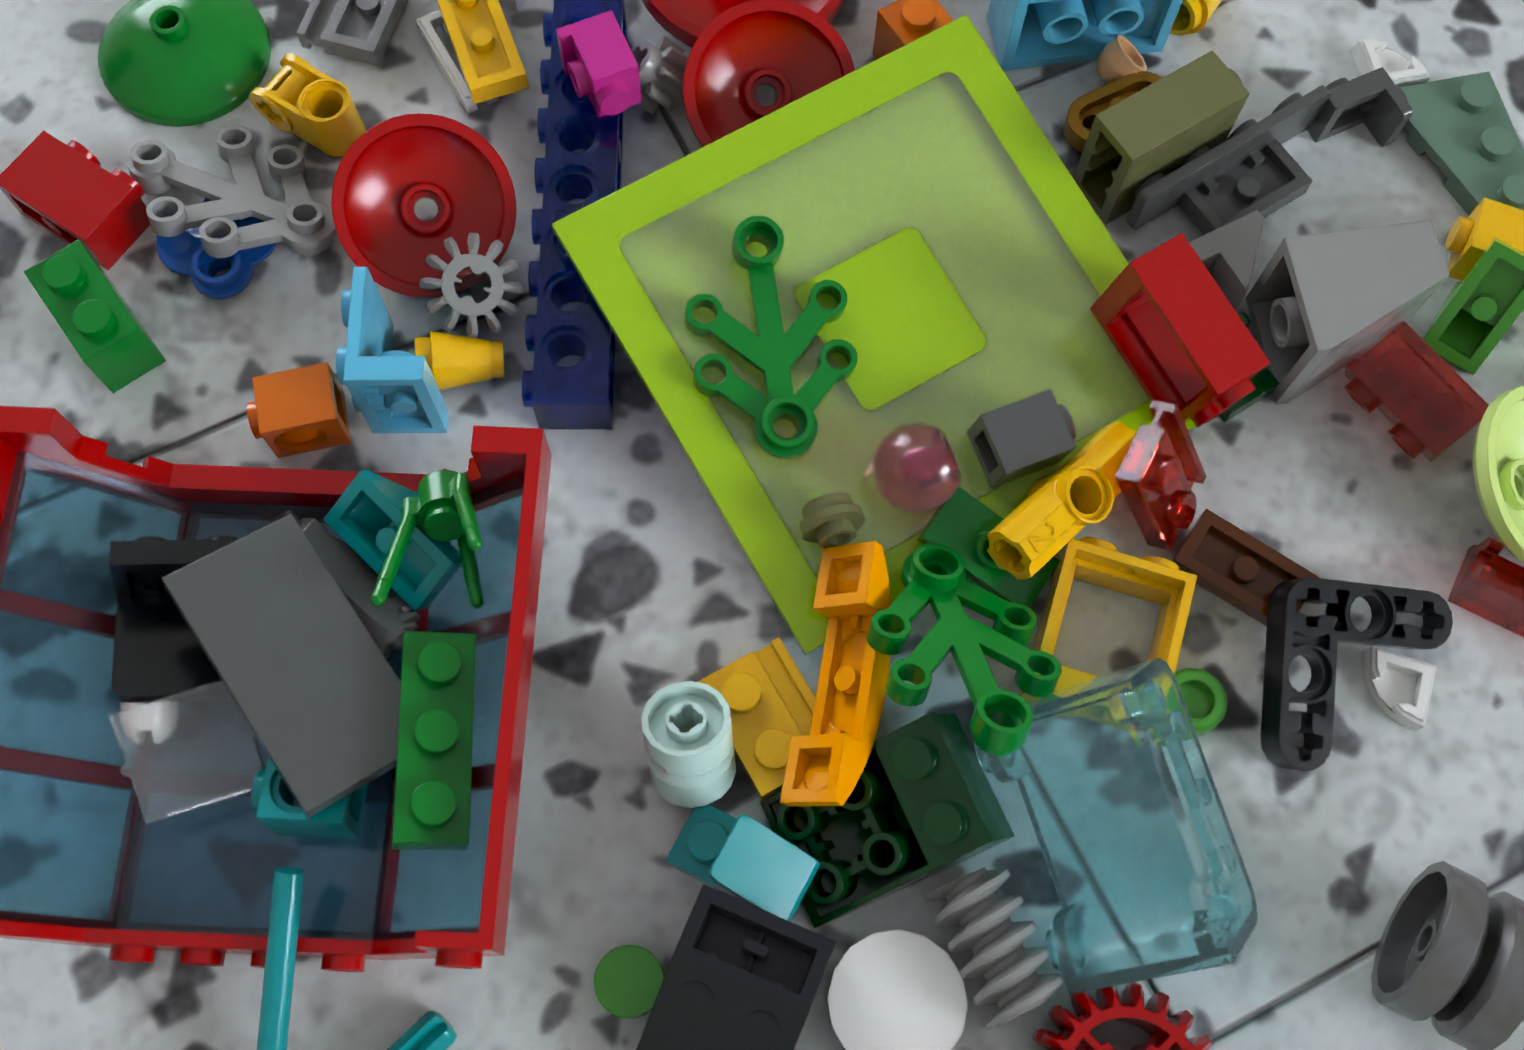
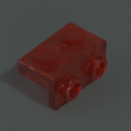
(1415, 392)

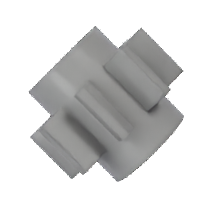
(660, 73)

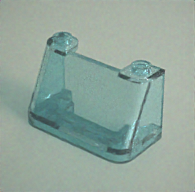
(1129, 832)

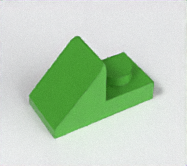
(1480, 308)

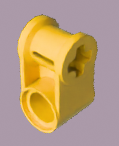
(310, 106)

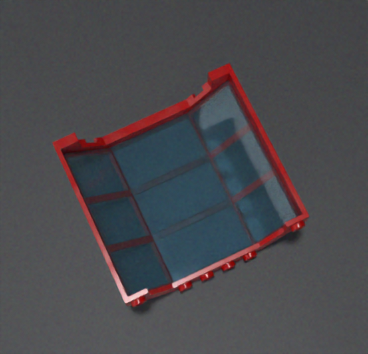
(201, 881)

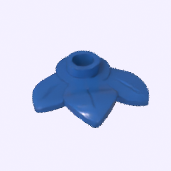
(187, 258)

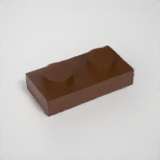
(1236, 565)

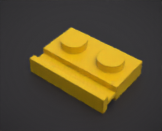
(766, 708)

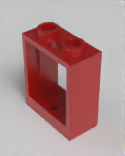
(1180, 332)

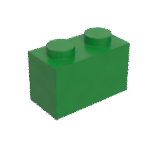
(94, 316)

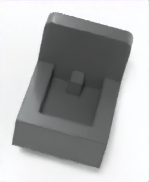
(1365, 100)

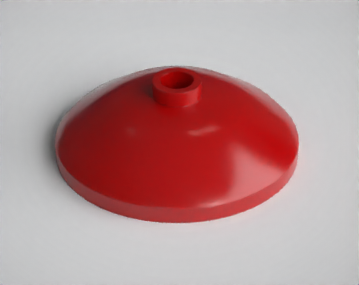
(752, 47)
(412, 161)

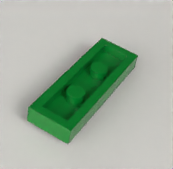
(434, 742)

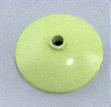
(1500, 468)

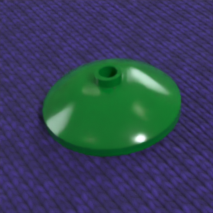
(183, 58)

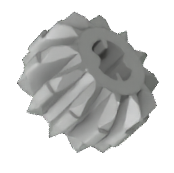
(478, 265)

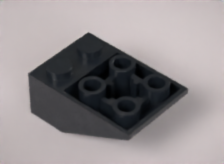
(736, 980)

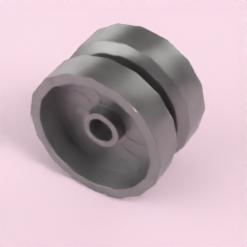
(1454, 958)

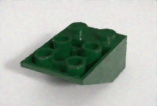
(908, 818)

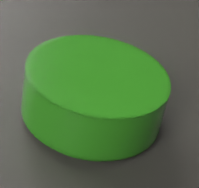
(1203, 698)
(628, 981)

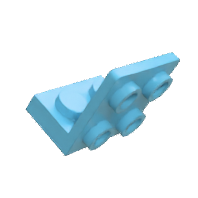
(385, 384)

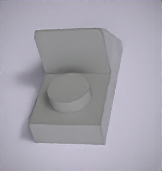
(1231, 254)

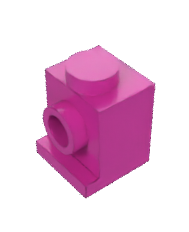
(600, 63)

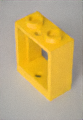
(1145, 578)

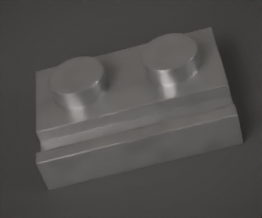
(351, 27)

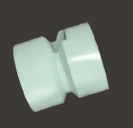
(689, 743)

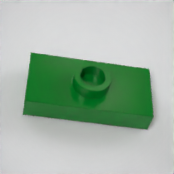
(964, 527)

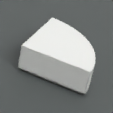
(1372, 55)
(1399, 685)

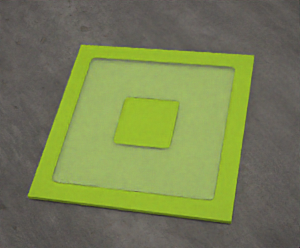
(959, 274)

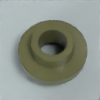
(831, 520)

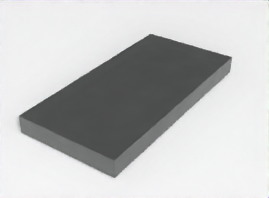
(294, 661)

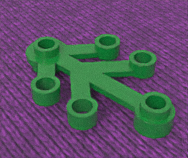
(771, 350)
(938, 577)

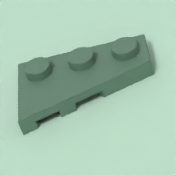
(1468, 138)

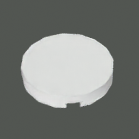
(897, 995)

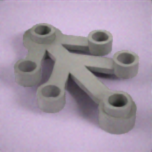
(301, 223)

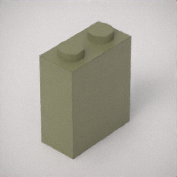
(1157, 132)

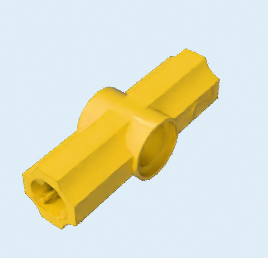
(1061, 504)

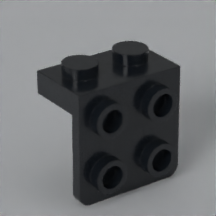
(152, 640)

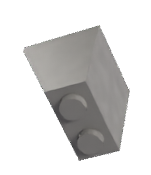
(1340, 296)

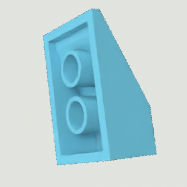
(1074, 30)

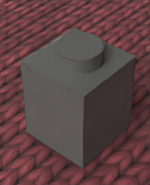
(1022, 438)

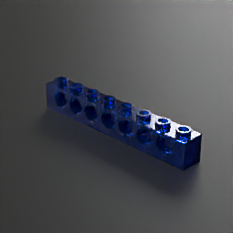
(583, 393)

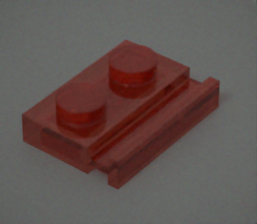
(1160, 475)

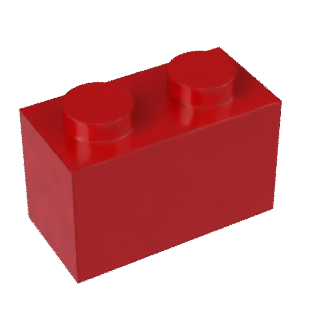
(76, 198)

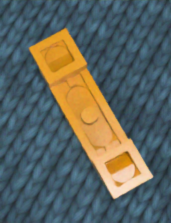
(851, 680)

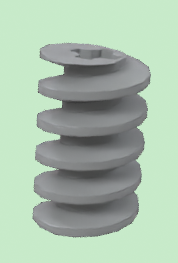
(995, 944)

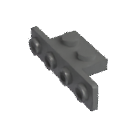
(1238, 175)

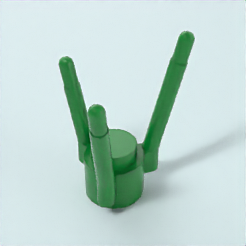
(445, 514)

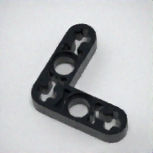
(1316, 640)

